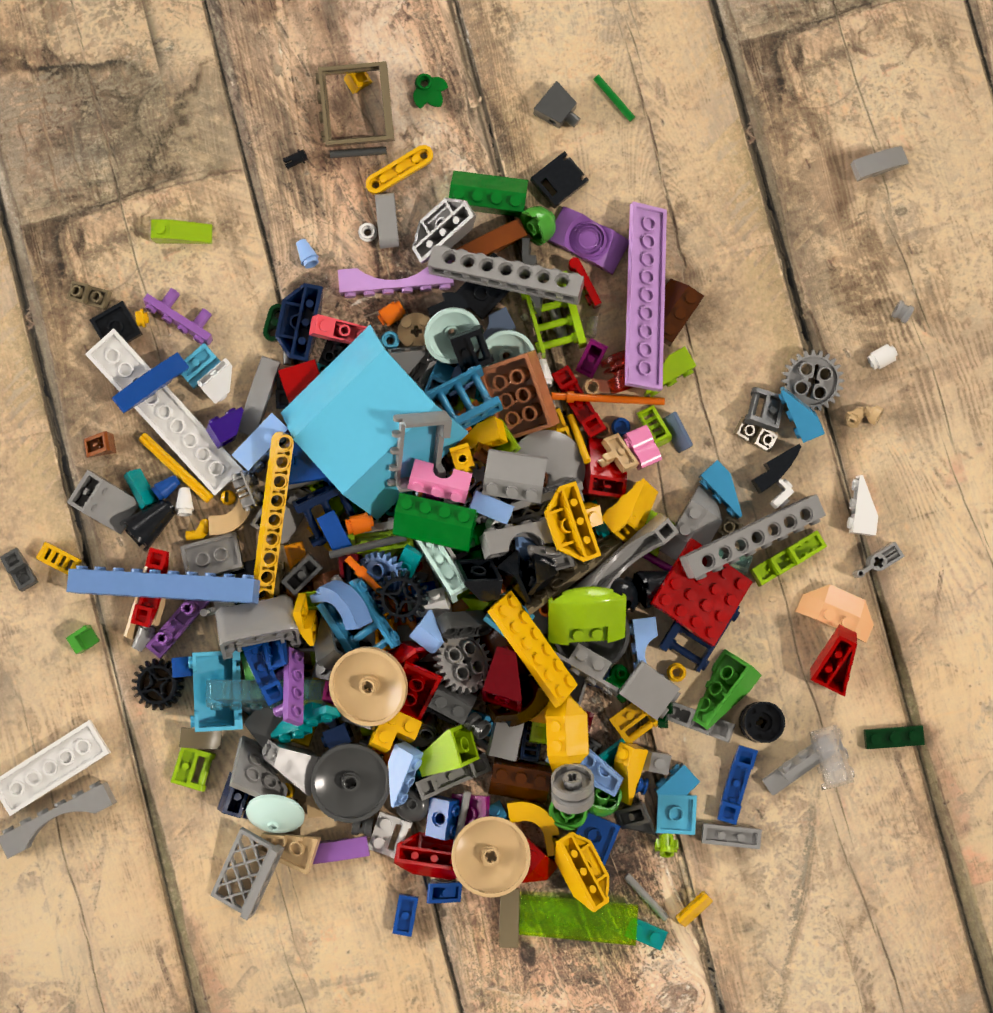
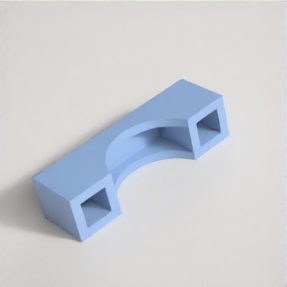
(643, 632)

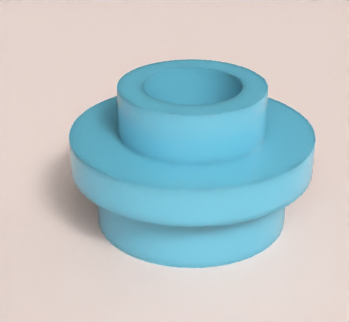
(390, 334)

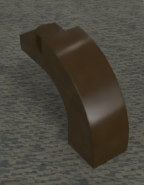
(532, 704)

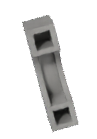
(497, 542)

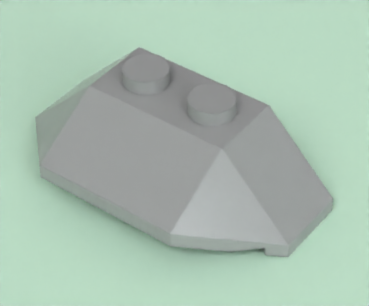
(443, 226)
(698, 521)

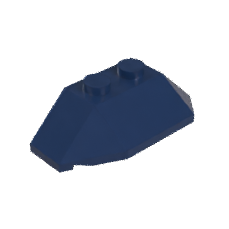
(296, 319)

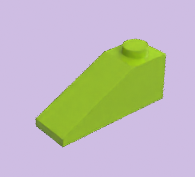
(180, 232)

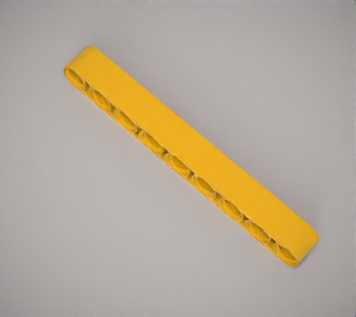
(269, 509)

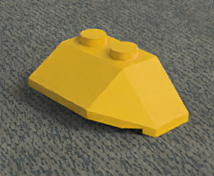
(571, 524)
(566, 733)
(583, 870)

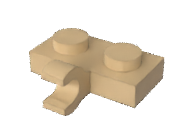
(619, 453)

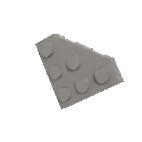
(254, 774)

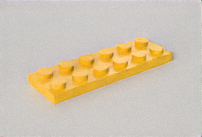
(532, 648)

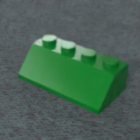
(490, 193)
(434, 522)

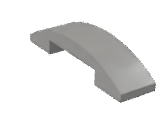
(442, 781)

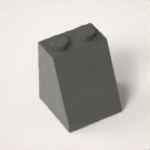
(452, 704)

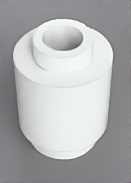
(882, 357)

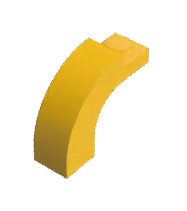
(531, 811)

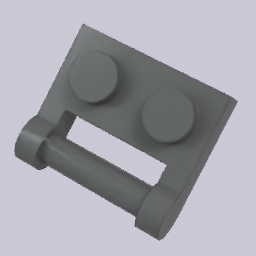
(771, 409)

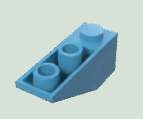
(806, 420)
(720, 482)

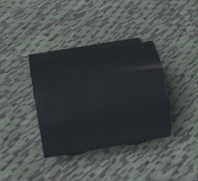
(450, 300)

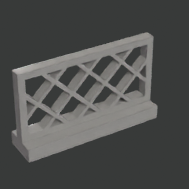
(259, 883)

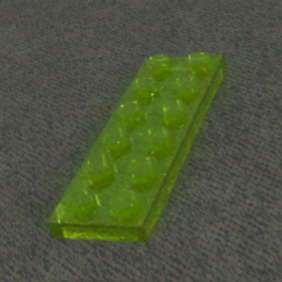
(574, 921)

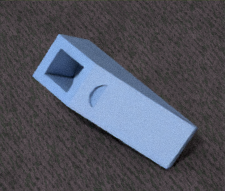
(402, 768)

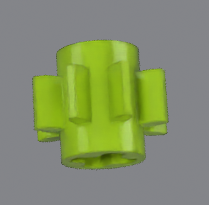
(666, 845)

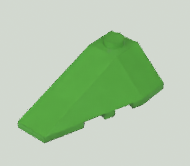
(729, 683)

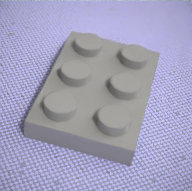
(213, 555)

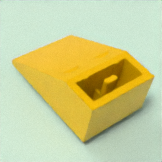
(631, 510)

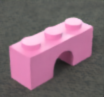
(425, 481)

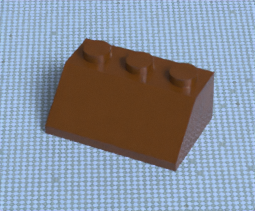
(679, 305)
(520, 780)

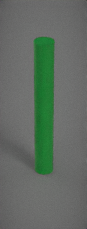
(614, 98)

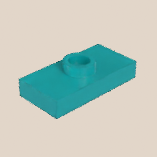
(411, 559)

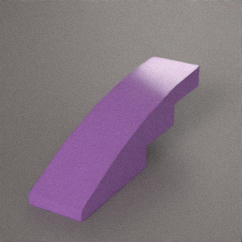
(342, 849)

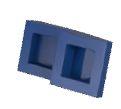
(334, 530)

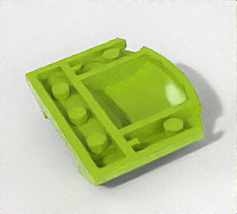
(586, 616)

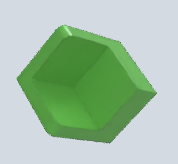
(83, 639)

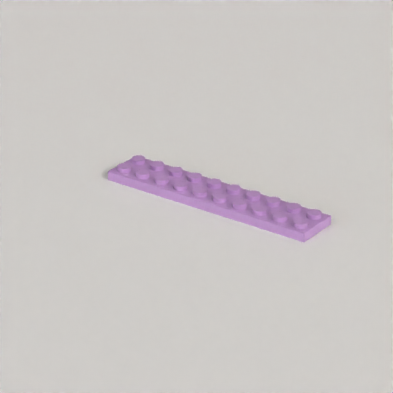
(645, 297)

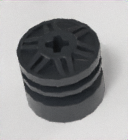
(769, 730)

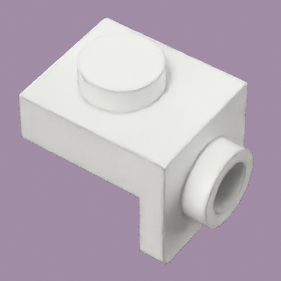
(782, 498)

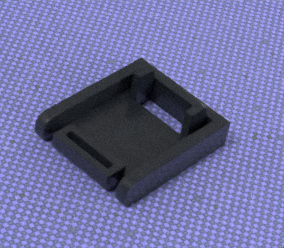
(562, 176)

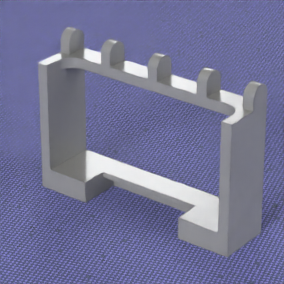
(412, 420)

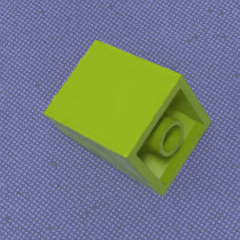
(449, 752)

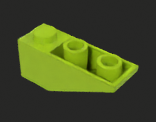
(675, 366)

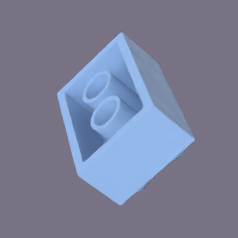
(256, 448)

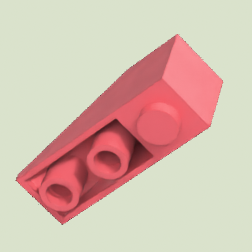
(334, 329)

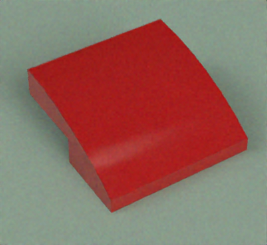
(298, 377)

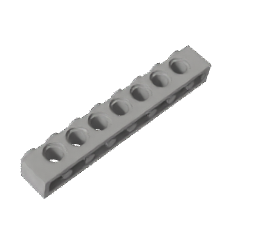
(512, 282)
(812, 513)

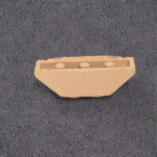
(835, 607)

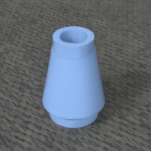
(306, 253)

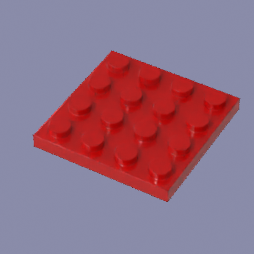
(702, 604)

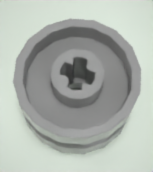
(572, 788)

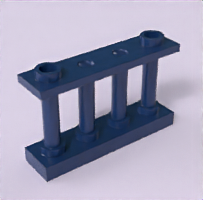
(321, 497)
(670, 643)

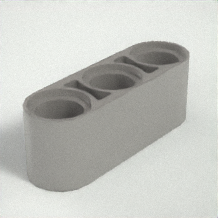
(387, 220)

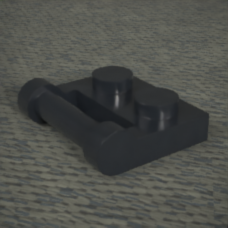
(465, 351)

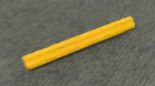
(175, 467)

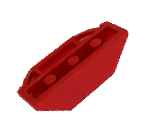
(425, 856)
(540, 864)

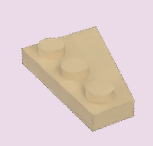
(298, 850)

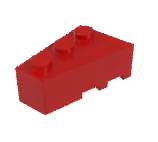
(835, 661)

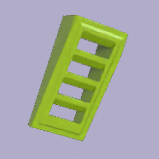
(667, 437)

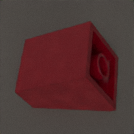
(503, 681)

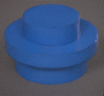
(620, 426)

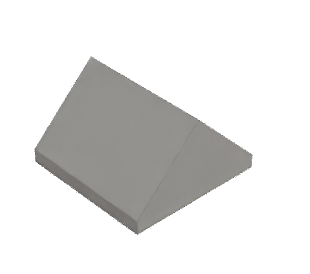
(504, 741)

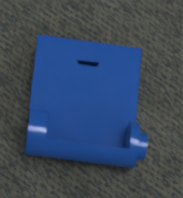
(304, 469)

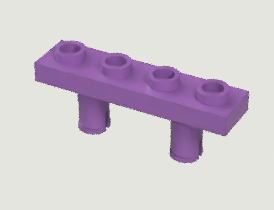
(184, 325)
(175, 626)
(293, 688)

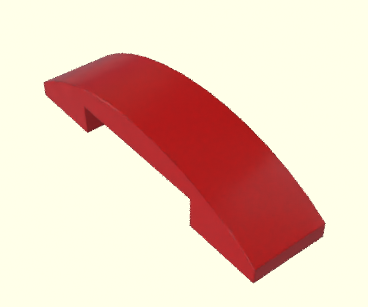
(582, 410)
(147, 608)

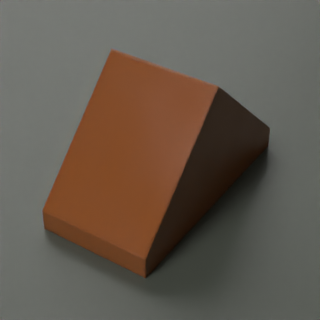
(100, 444)

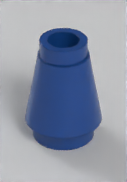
(165, 487)

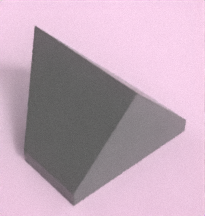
(635, 818)

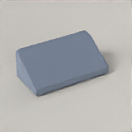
(679, 434)

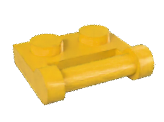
(627, 718)

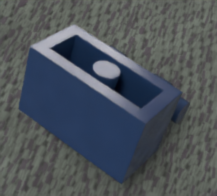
(337, 734)
(233, 801)

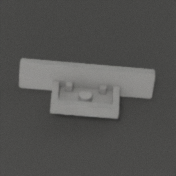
(591, 667)
(791, 770)

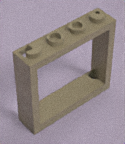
(322, 98)

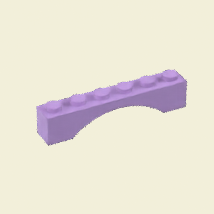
(355, 282)

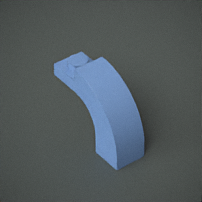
(346, 601)

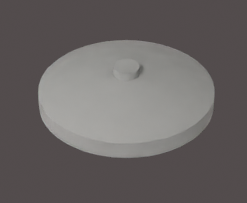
(563, 456)

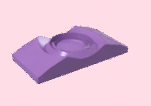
(589, 240)

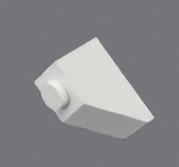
(217, 381)

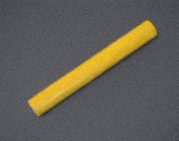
(579, 439)

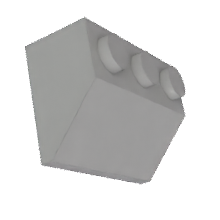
(514, 476)

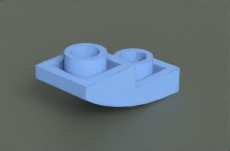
(491, 507)

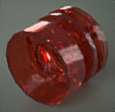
(617, 368)

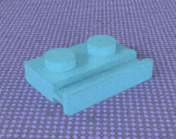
(199, 364)

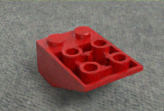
(602, 481)

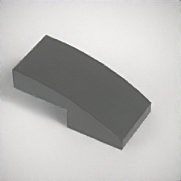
(19, 569)

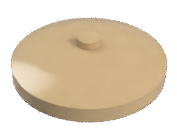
(368, 686)
(491, 856)

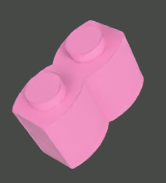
(642, 446)

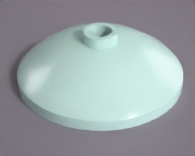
(437, 335)
(507, 341)
(275, 813)

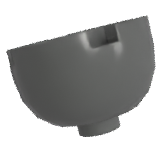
(413, 808)

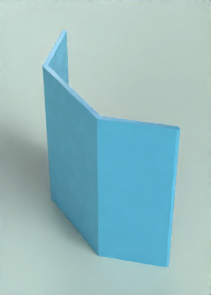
(348, 423)

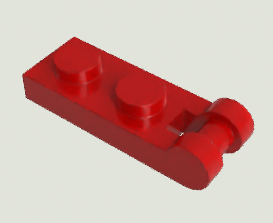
(591, 295)

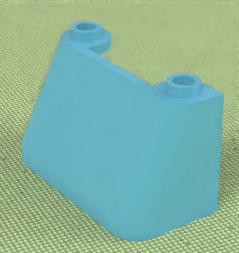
(213, 667)

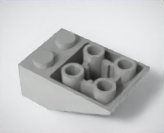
(103, 501)

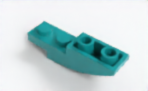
(313, 715)

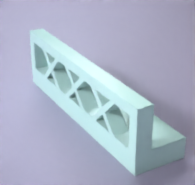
(443, 568)

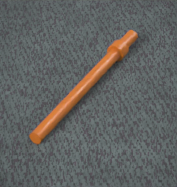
(570, 397)
(361, 572)

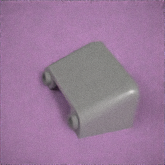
(256, 624)

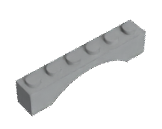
(649, 537)
(21, 838)

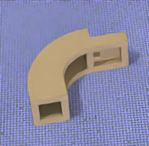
(231, 521)

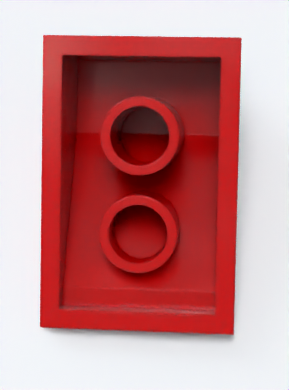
(421, 689)

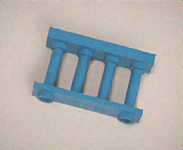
(473, 414)
(346, 637)

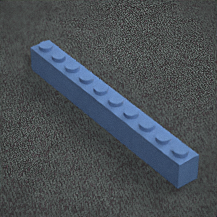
(163, 585)

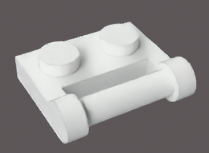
(383, 833)

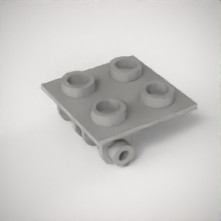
(251, 482)

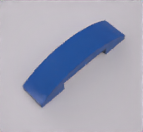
(266, 680)
(736, 784)

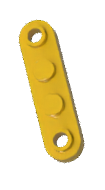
(399, 169)

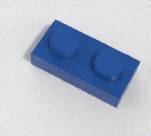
(405, 915)

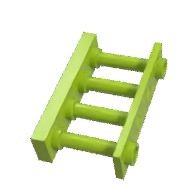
(571, 319)

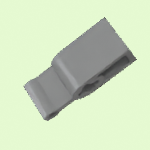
(885, 561)

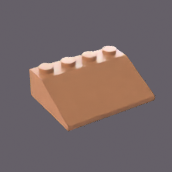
(522, 392)

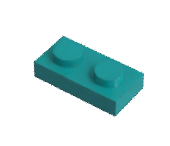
(650, 934)

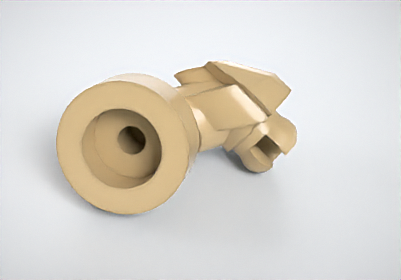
(855, 417)

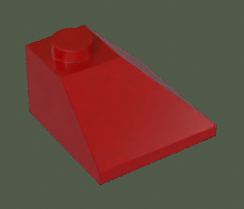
(408, 651)

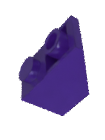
(225, 429)

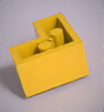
(400, 726)

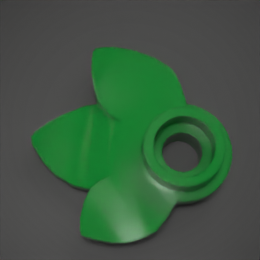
(431, 93)
(617, 680)

